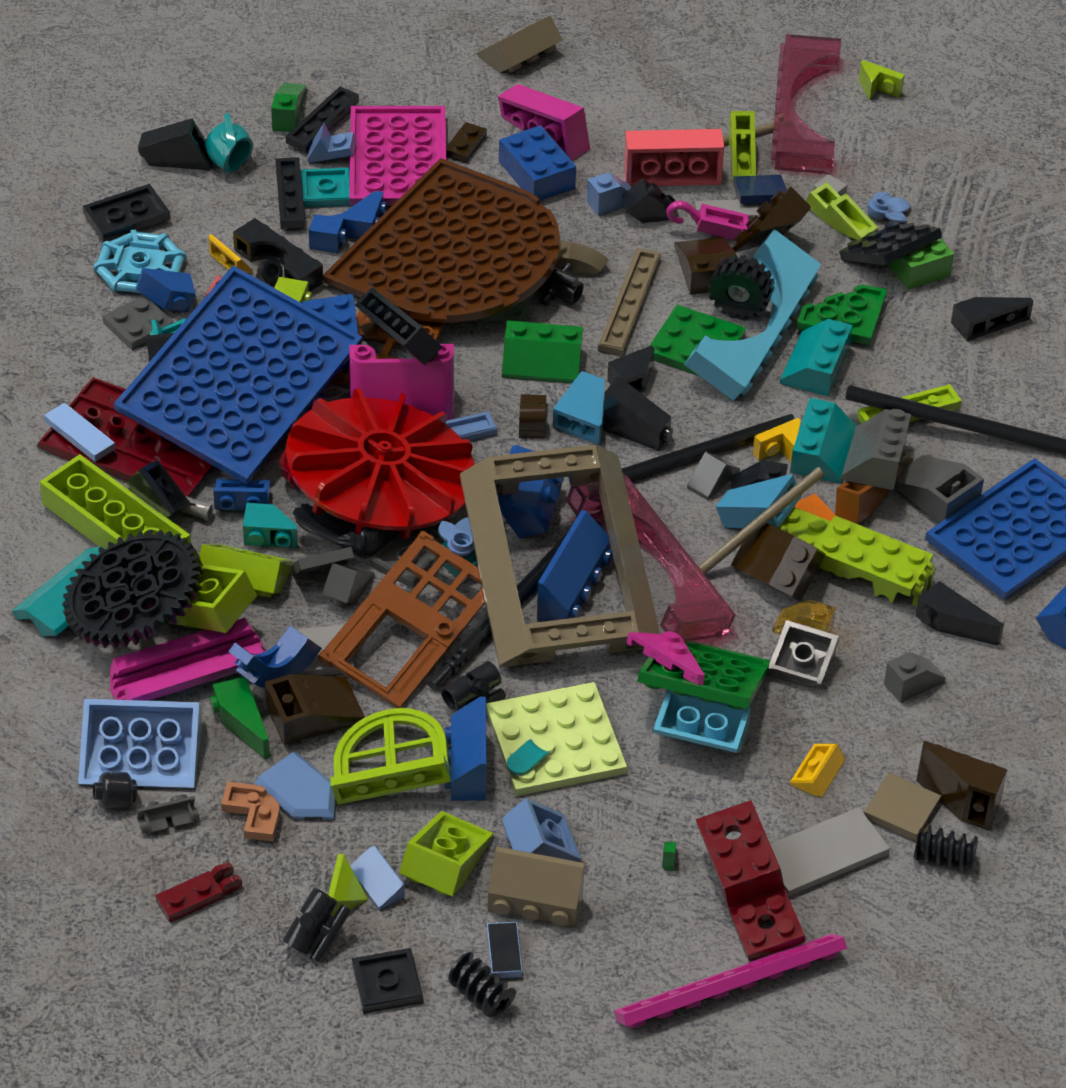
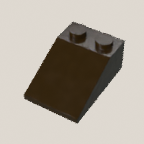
(700, 259)
(779, 560)

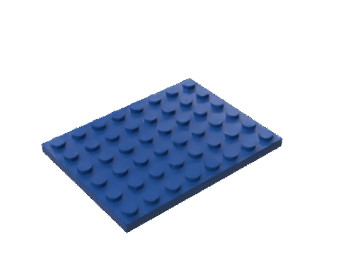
(238, 374)

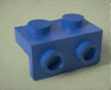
(234, 494)

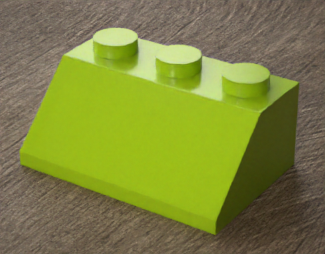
(264, 571)

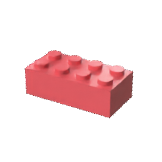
(674, 157)

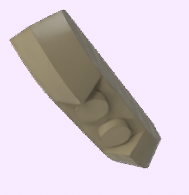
(582, 258)

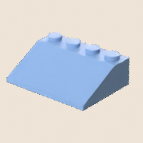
(144, 738)

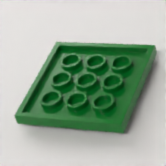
(728, 677)

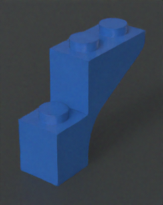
(329, 232)

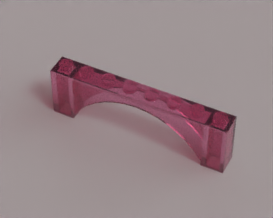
(798, 145)
(698, 606)

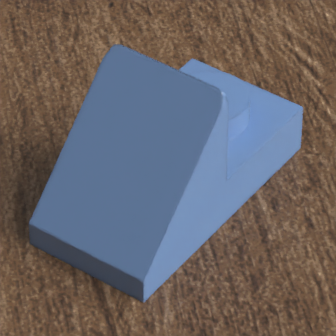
(331, 147)

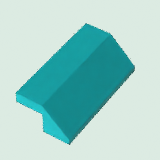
(45, 604)

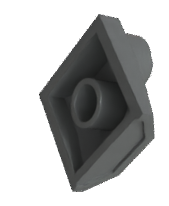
(803, 654)

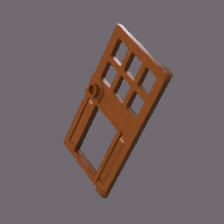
(411, 612)

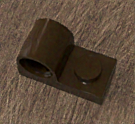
(532, 416)

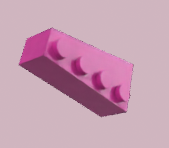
(559, 118)

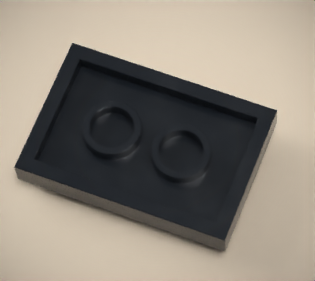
(126, 212)

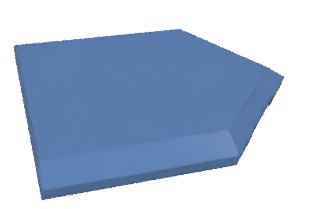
(299, 788)

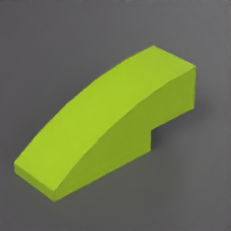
(840, 212)

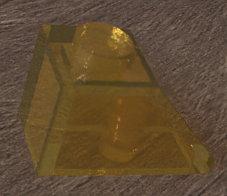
(809, 614)

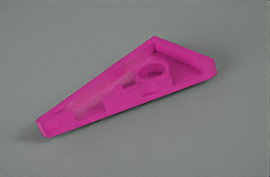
(669, 651)

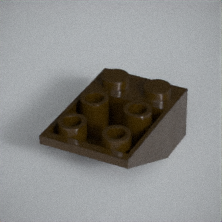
(781, 214)
(311, 705)
(966, 784)

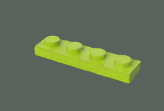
(941, 397)

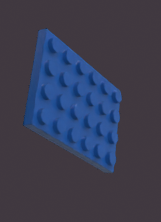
(1008, 530)

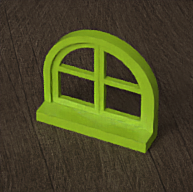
(392, 777)

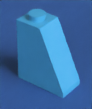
(581, 408)
(746, 503)

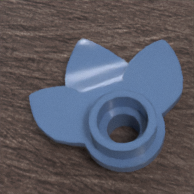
(885, 206)
(457, 536)

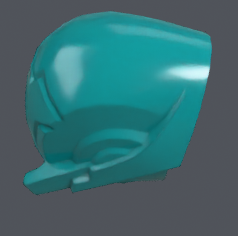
(228, 145)

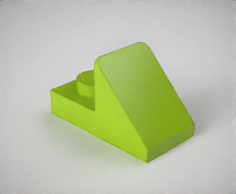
(875, 77)

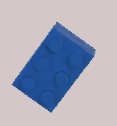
(537, 163)
(339, 309)

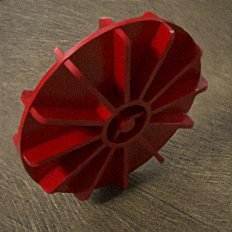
(378, 463)

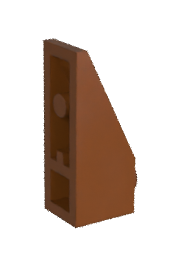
(858, 500)

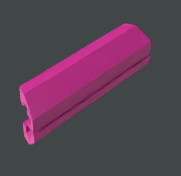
(180, 663)

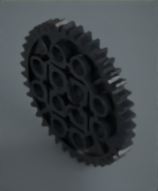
(120, 591)

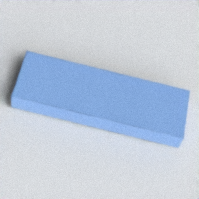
(79, 432)

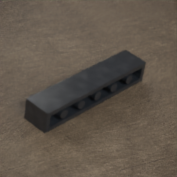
(399, 326)

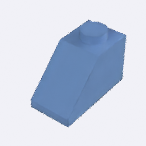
(606, 193)

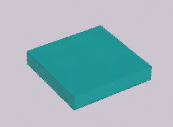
(326, 187)

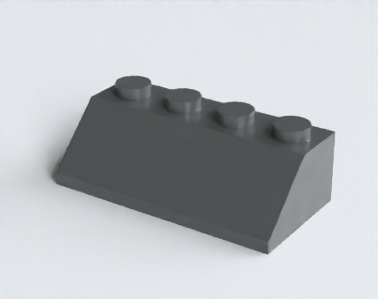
(878, 449)

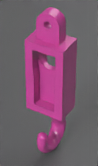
(711, 219)

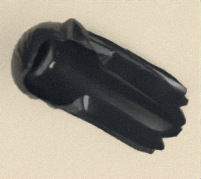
(340, 531)

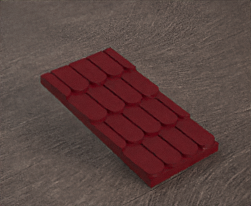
(134, 443)

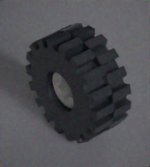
(746, 276)

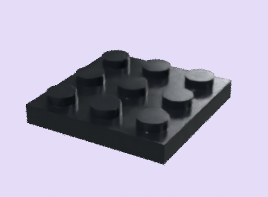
(890, 243)

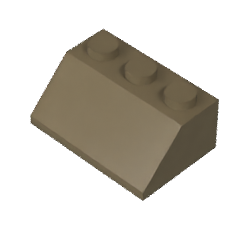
(522, 46)
(536, 887)

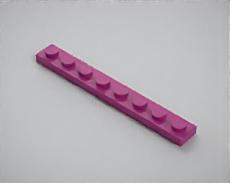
(719, 984)

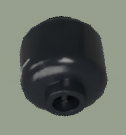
(115, 790)

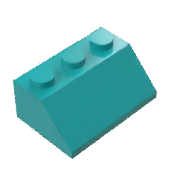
(818, 357)
(823, 440)

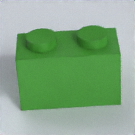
(924, 265)

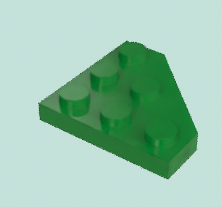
(855, 308)

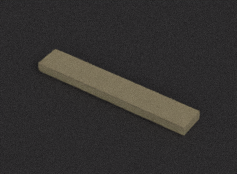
(629, 302)

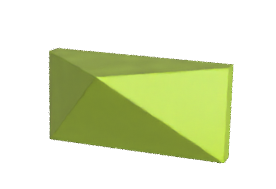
(345, 886)

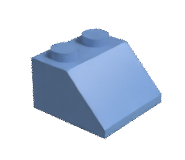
(540, 831)

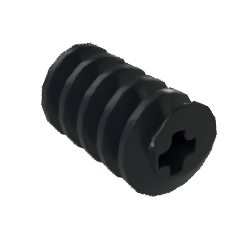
(946, 848)
(480, 985)

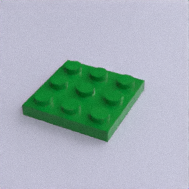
(685, 330)

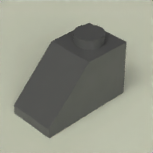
(346, 583)
(911, 676)

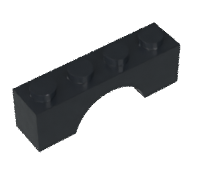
(259, 242)

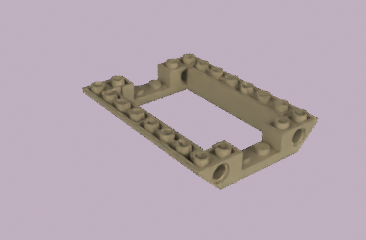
(538, 642)

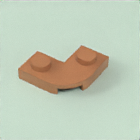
(259, 806)

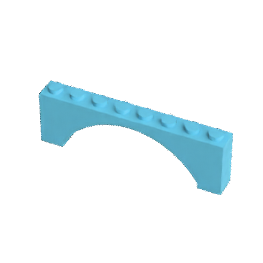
(734, 363)

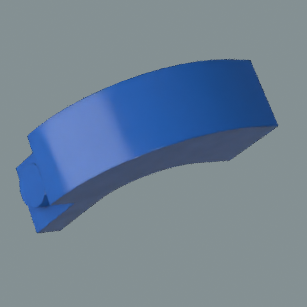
(288, 656)

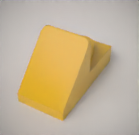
(777, 440)

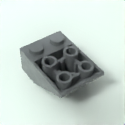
(939, 485)

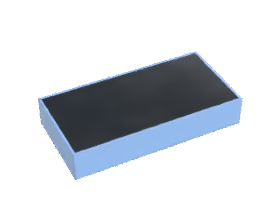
(504, 949)

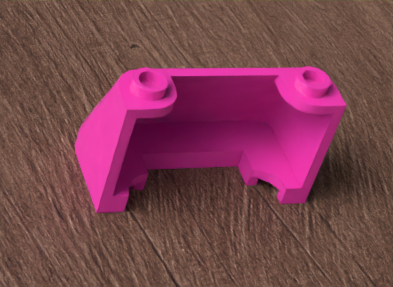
(425, 386)

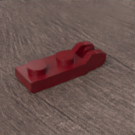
(198, 892)

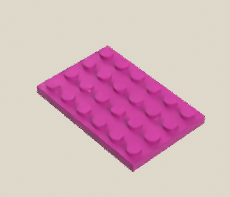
(394, 148)

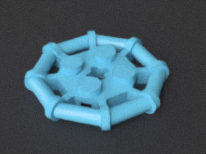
(142, 247)

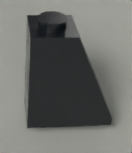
(175, 146)
(635, 416)

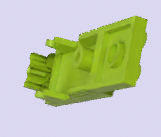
(864, 553)

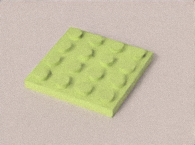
(568, 725)

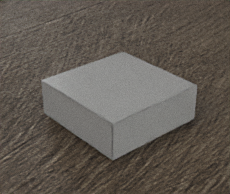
(839, 186)

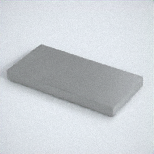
(828, 850)

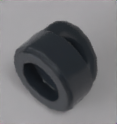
(269, 271)

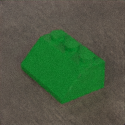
(542, 352)

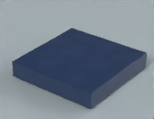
(757, 188)

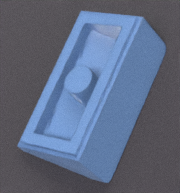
(378, 878)

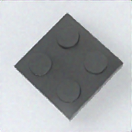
(133, 321)

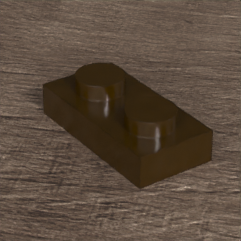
(465, 142)

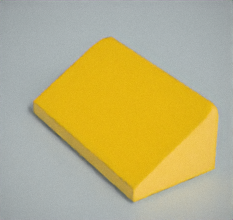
(225, 255)
(818, 769)

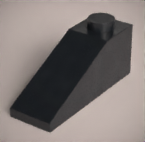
(989, 314)
(955, 615)

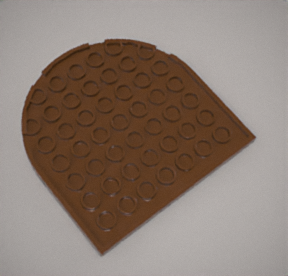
(454, 248)

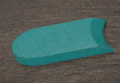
(525, 758)

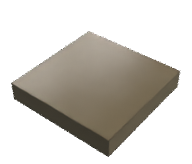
(902, 806)

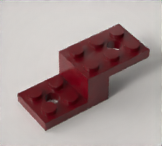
(750, 880)

